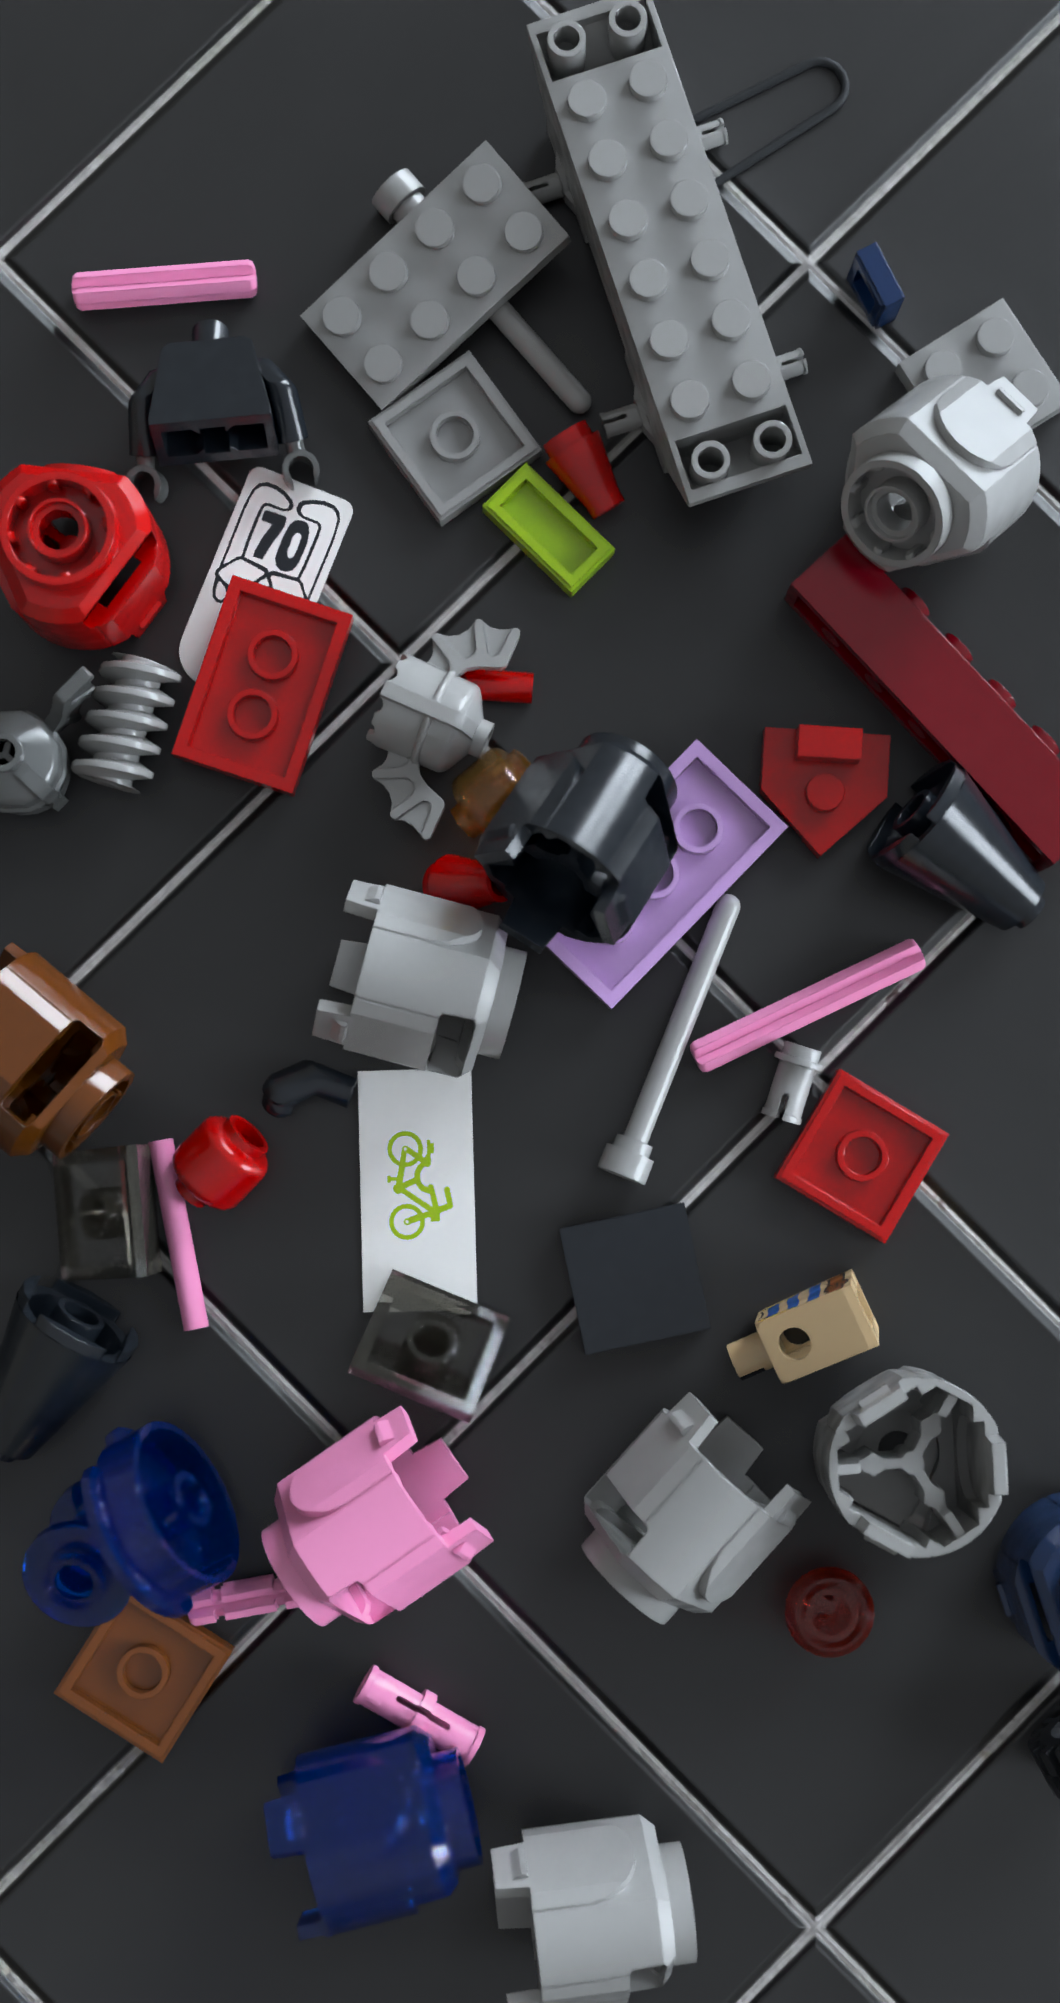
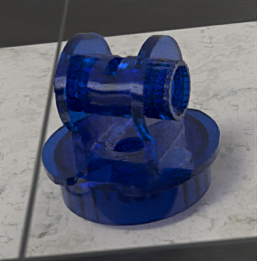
(135, 1525)

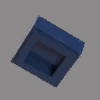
(875, 286)

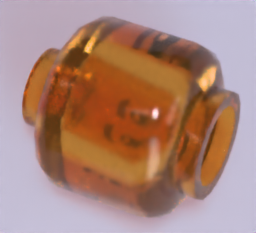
(485, 787)

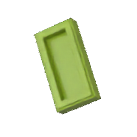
(548, 530)

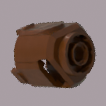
(54, 1058)

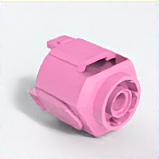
(370, 1524)

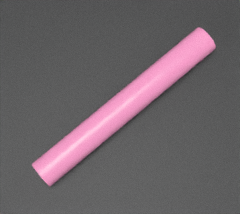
(178, 1237)

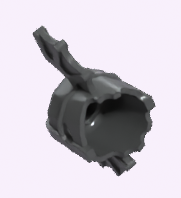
(41, 764)

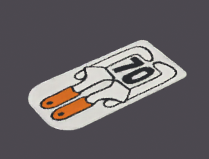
(273, 540)

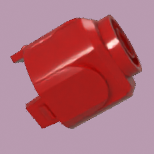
(61, 586)

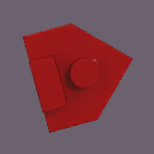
(823, 779)

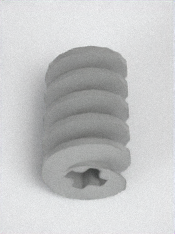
(124, 722)

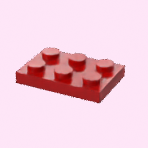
(263, 686)

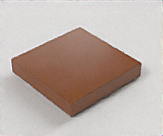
(144, 1676)

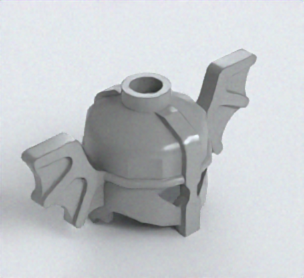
(435, 718)

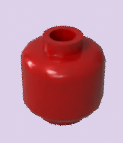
(220, 1162)

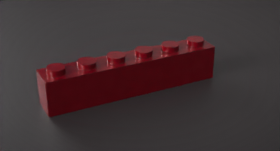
(935, 691)

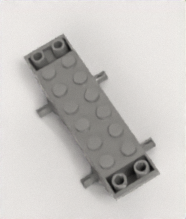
(664, 251)

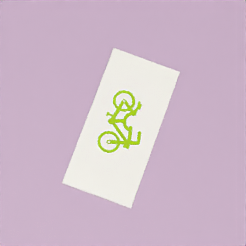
(417, 1181)

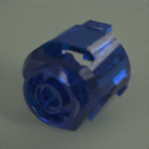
(378, 1827)

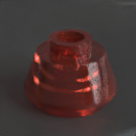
(847, 1615)

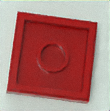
(861, 1155)

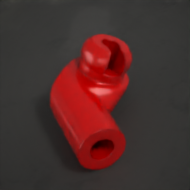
(503, 685)

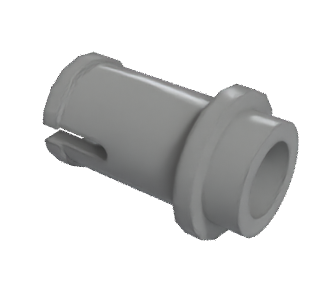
(792, 1077)

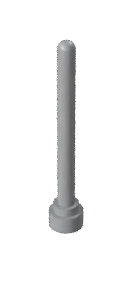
(394, 201)
(630, 1153)

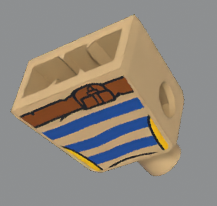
(831, 1315)

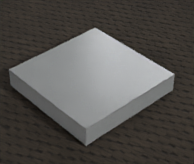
(454, 438)

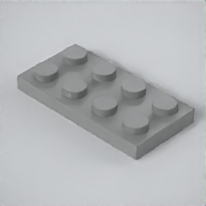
(436, 276)

